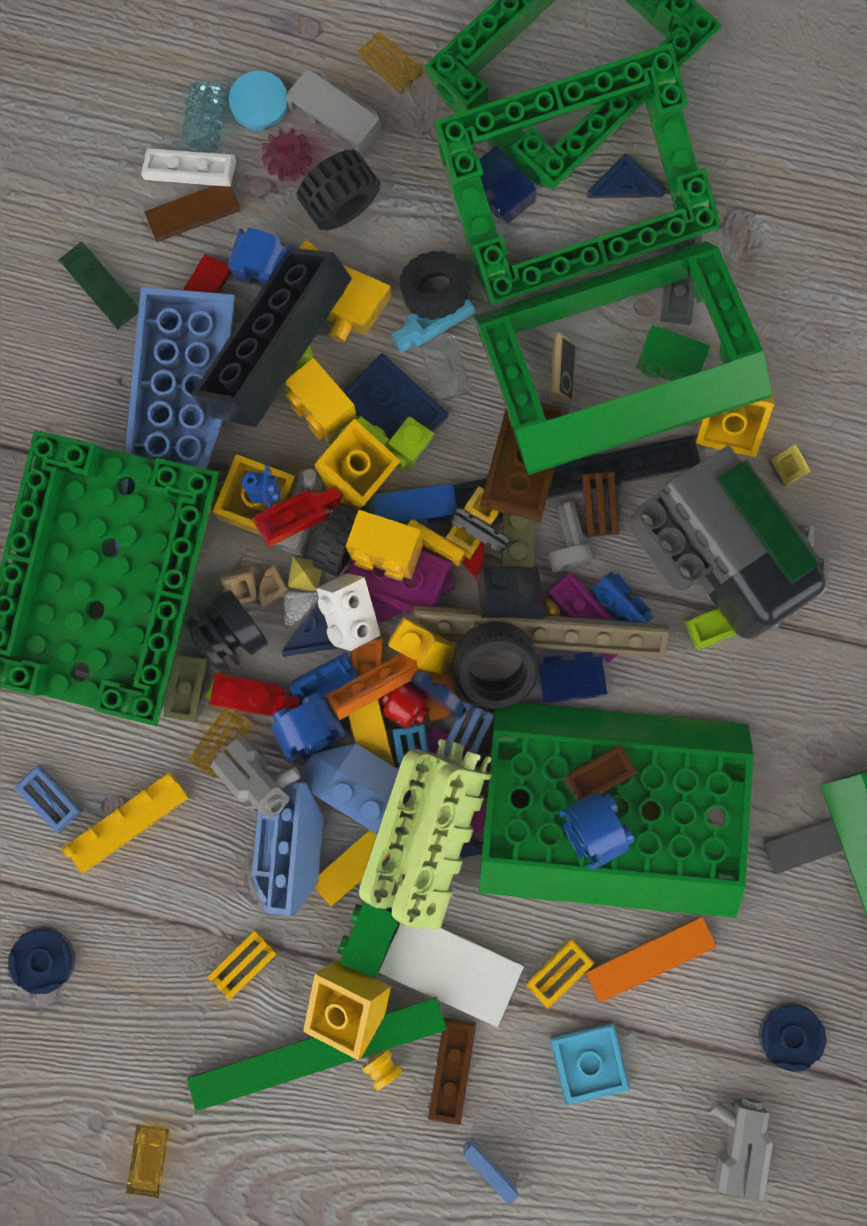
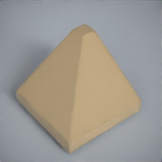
(241, 584)

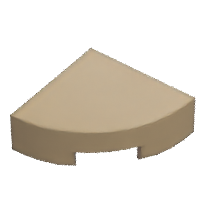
(271, 587)

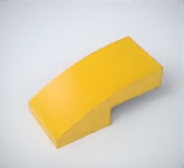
(463, 539)

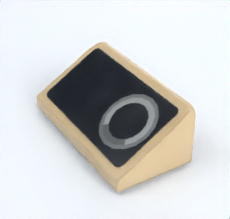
(562, 369)

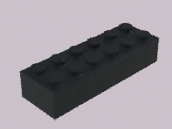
(272, 336)

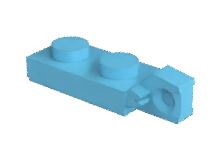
(420, 330)

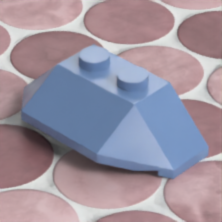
(352, 783)
(288, 852)

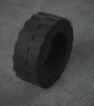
(428, 266)
(331, 550)

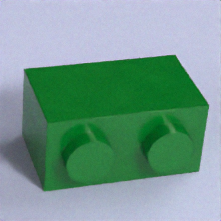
(671, 355)
(368, 939)

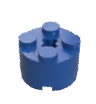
(255, 255)
(307, 728)
(596, 829)

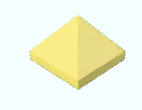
(790, 465)
(304, 575)

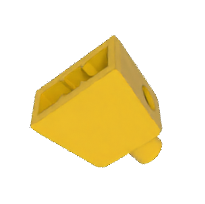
(358, 306)

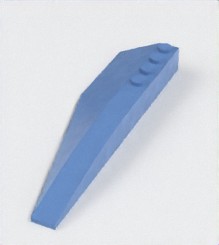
(174, 348)

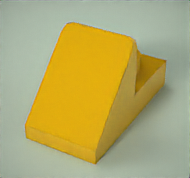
(422, 645)

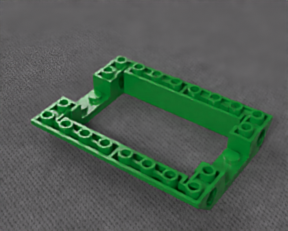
(459, 62)
(690, 189)
(734, 384)

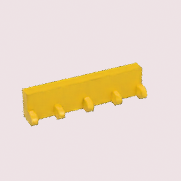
(126, 822)

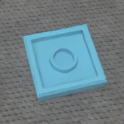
(589, 1063)

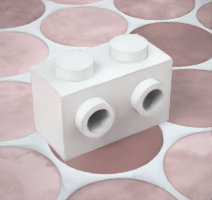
(348, 611)

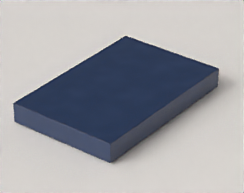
(389, 397)

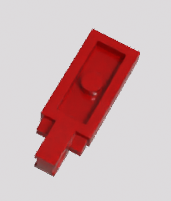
(296, 514)
(250, 696)

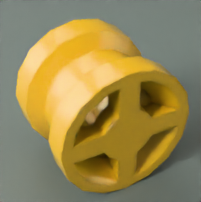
(382, 1069)

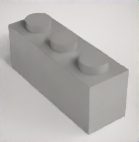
(333, 112)

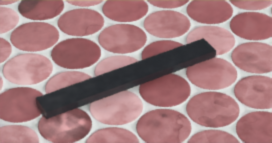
(626, 464)

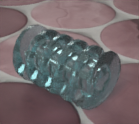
(203, 116)

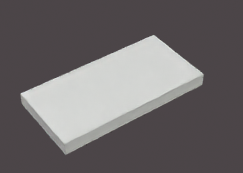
(453, 970)

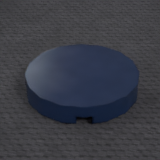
(439, 694)
(41, 961)
(792, 1037)

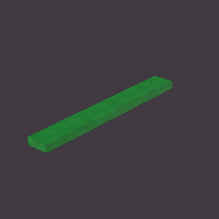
(310, 1057)

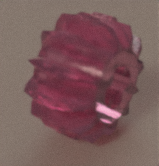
(287, 144)

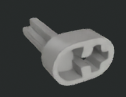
(577, 552)

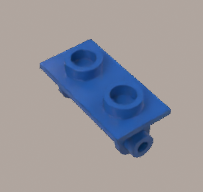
(262, 487)
(612, 593)
(324, 678)

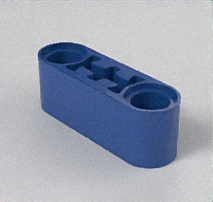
(421, 504)

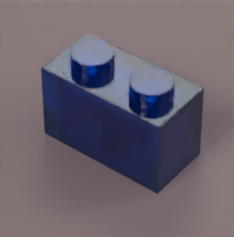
(505, 186)
(571, 678)

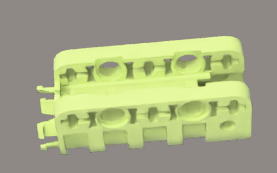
(427, 835)

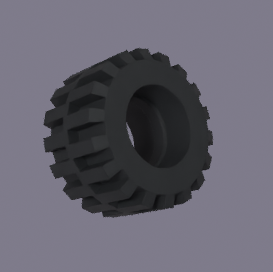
(338, 189)

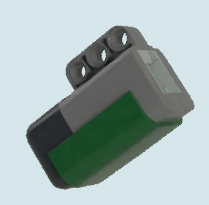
(733, 542)

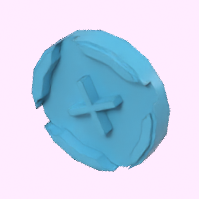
(258, 100)

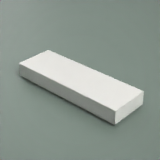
(188, 167)

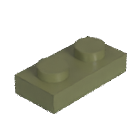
(520, 548)
(186, 688)

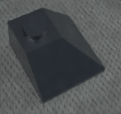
(510, 593)

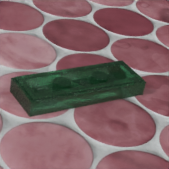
(99, 285)

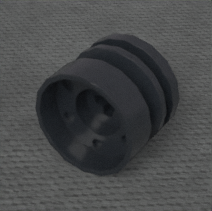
(226, 632)

